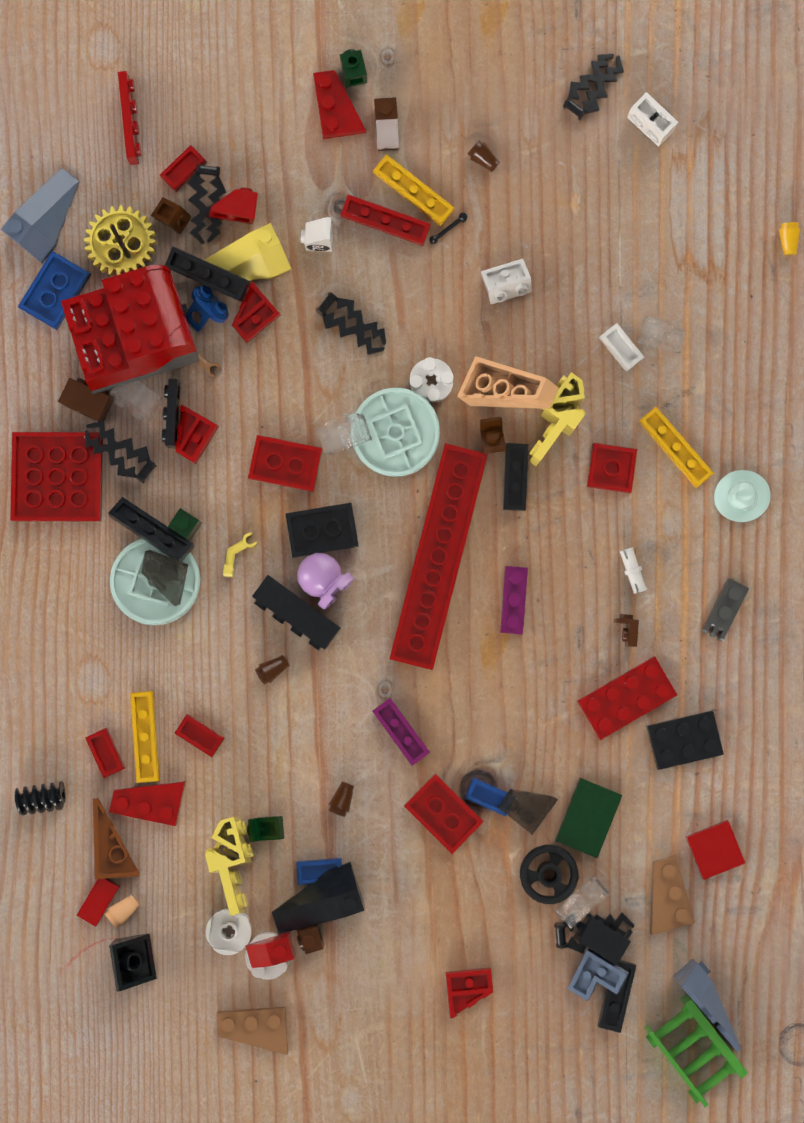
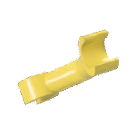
(228, 570)

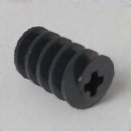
(40, 800)

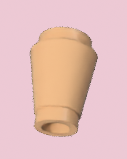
(121, 911)

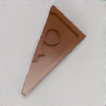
(110, 854)

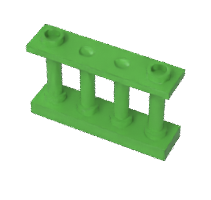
(717, 1048)

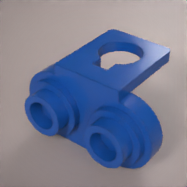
(208, 306)

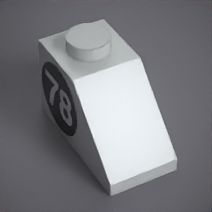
(318, 235)

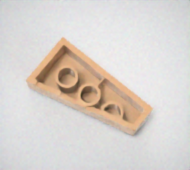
(503, 386)

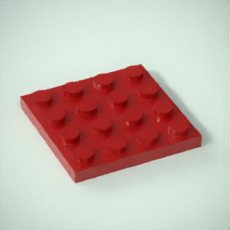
(55, 478)

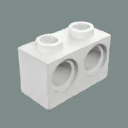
(652, 119)

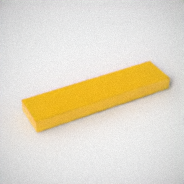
(413, 190)
(676, 447)
(144, 736)

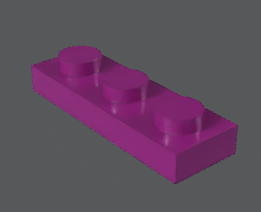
(514, 600)
(401, 731)

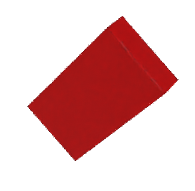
(182, 168)
(199, 735)
(105, 753)
(98, 901)

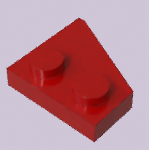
(254, 314)
(193, 434)
(467, 987)

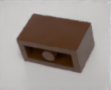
(80, 399)

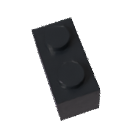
(602, 939)

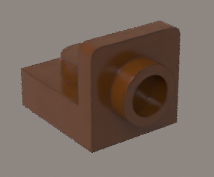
(171, 215)
(492, 435)
(630, 633)

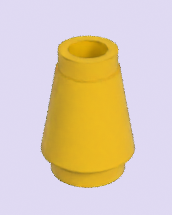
(789, 237)

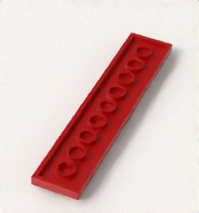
(438, 556)

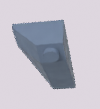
(40, 218)
(700, 987)

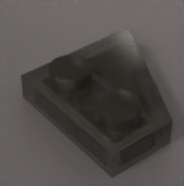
(165, 574)
(527, 808)

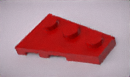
(335, 107)
(151, 803)

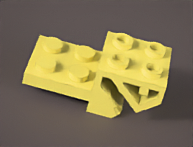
(560, 416)
(232, 834)

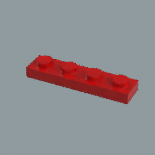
(130, 126)
(385, 220)

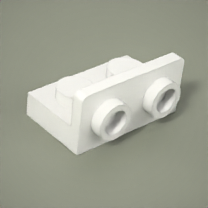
(507, 281)

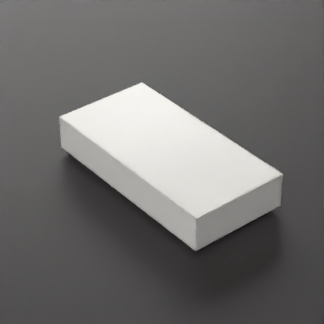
(621, 347)

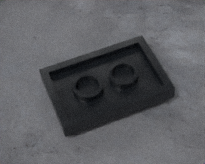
(322, 530)
(684, 740)

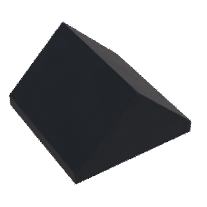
(132, 961)

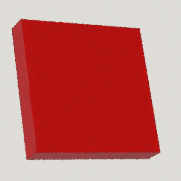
(612, 468)
(715, 849)

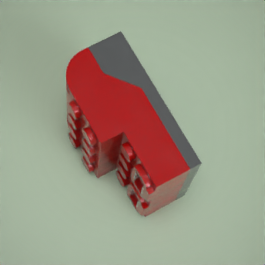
(130, 328)

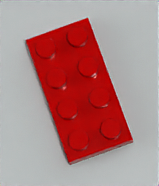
(627, 698)

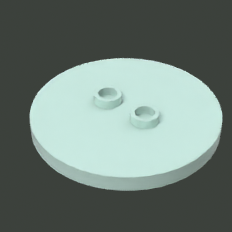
(401, 430)
(139, 597)

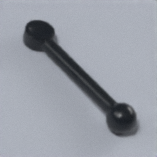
(462, 218)

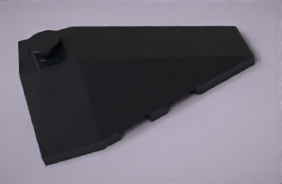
(327, 899)

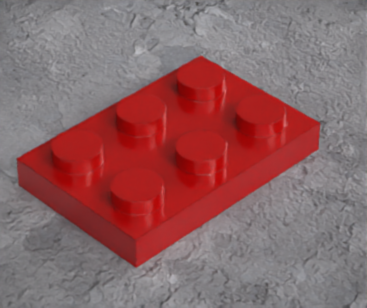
(285, 463)
(443, 813)

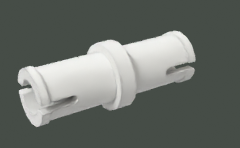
(633, 570)

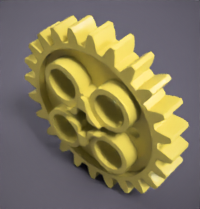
(103, 250)

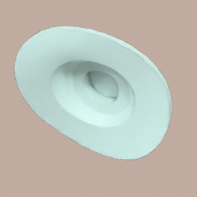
(742, 496)

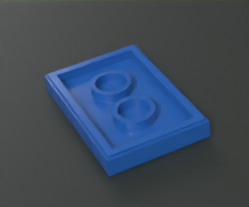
(55, 282)

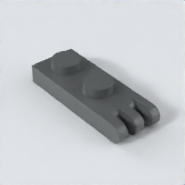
(725, 609)

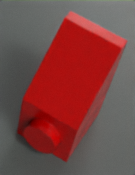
(236, 206)
(271, 951)

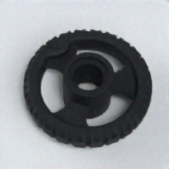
(561, 890)

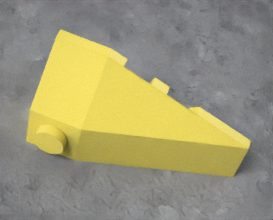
(253, 255)

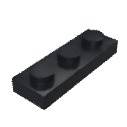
(171, 413)
(515, 477)
(615, 1005)

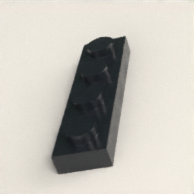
(207, 274)
(151, 530)

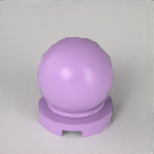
(322, 577)

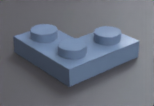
(596, 970)

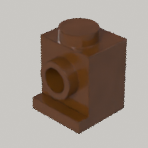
(310, 939)

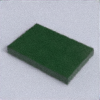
(588, 817)

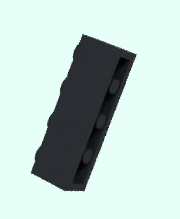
(296, 612)

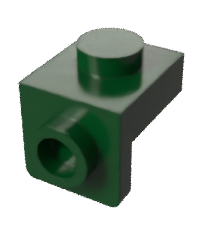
(265, 828)

